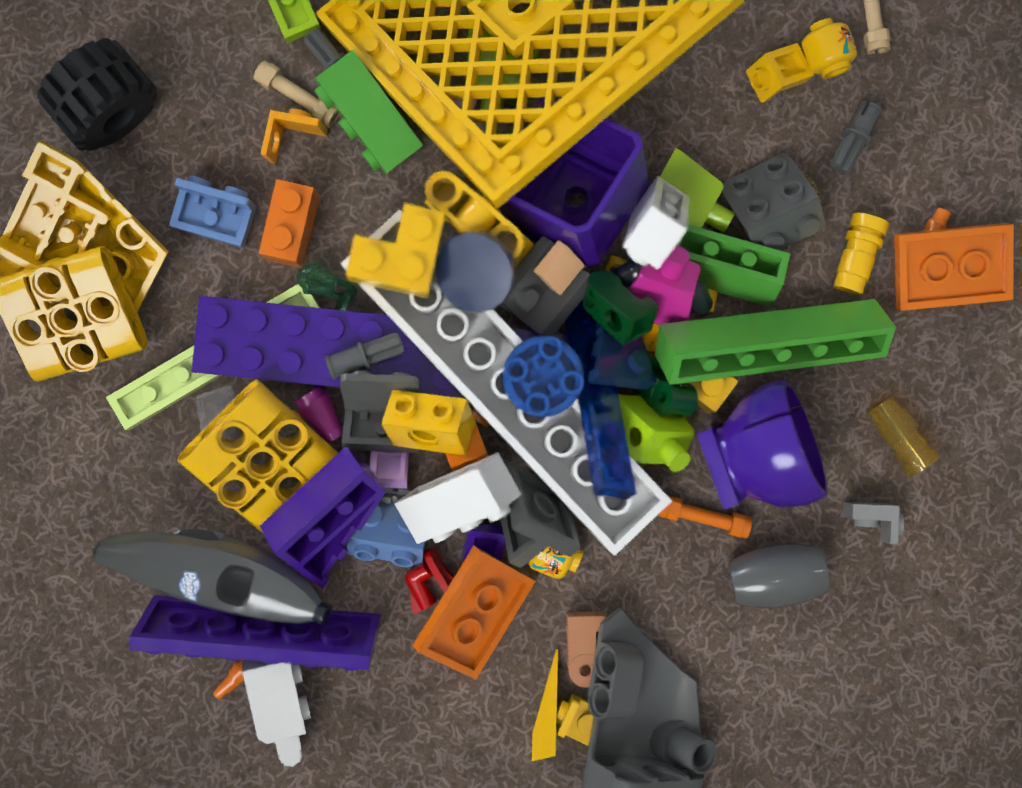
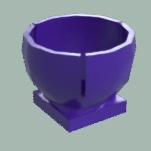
(765, 451)

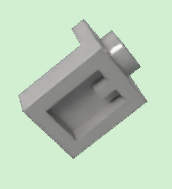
(868, 515)

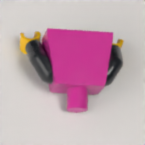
(672, 286)

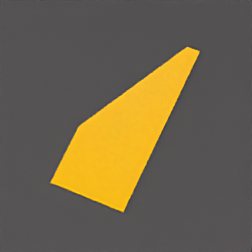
(545, 726)

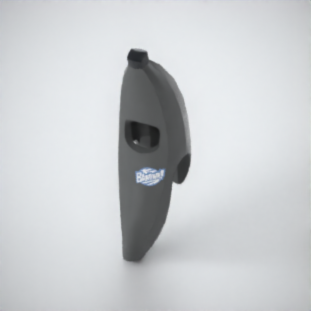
(214, 574)

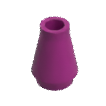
(319, 412)

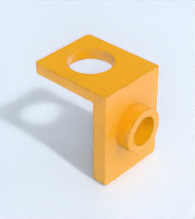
(294, 120)

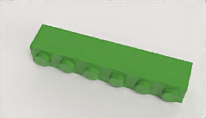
(773, 341)

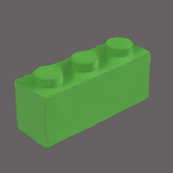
(366, 113)
(736, 265)

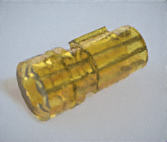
(900, 432)

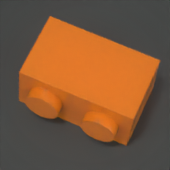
(289, 223)

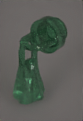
(318, 281)

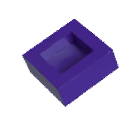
(487, 538)

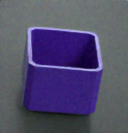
(602, 165)

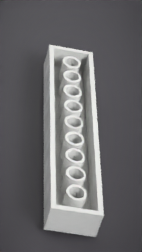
(471, 355)

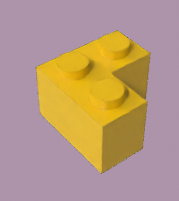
(404, 265)

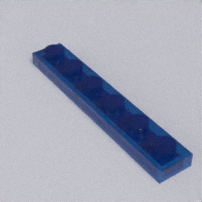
(600, 417)

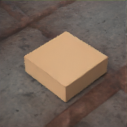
(559, 267)

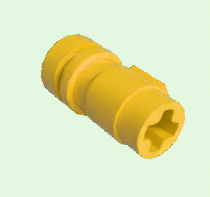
(860, 252)

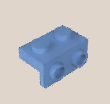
(213, 212)
(386, 538)

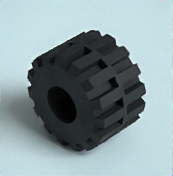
(97, 94)

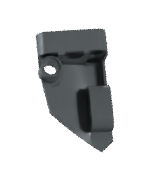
(642, 715)

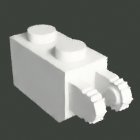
(276, 706)

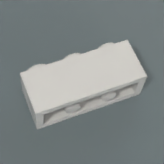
(657, 223)
(459, 500)

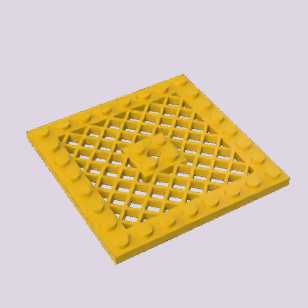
(556, 126)

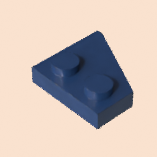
(620, 364)

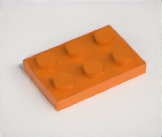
(954, 266)
(474, 613)

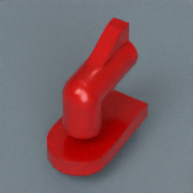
(415, 579)

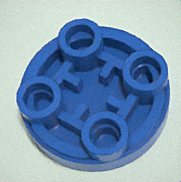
(543, 376)

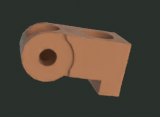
(581, 644)

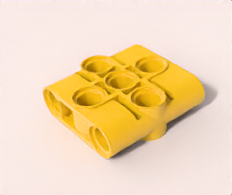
(472, 212)
(83, 280)
(260, 417)

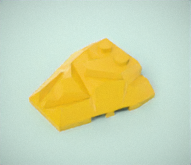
(72, 212)

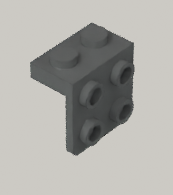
(775, 203)
(365, 405)

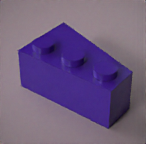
(323, 516)

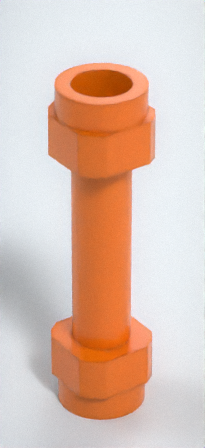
(735, 524)

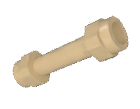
(876, 36)
(271, 77)

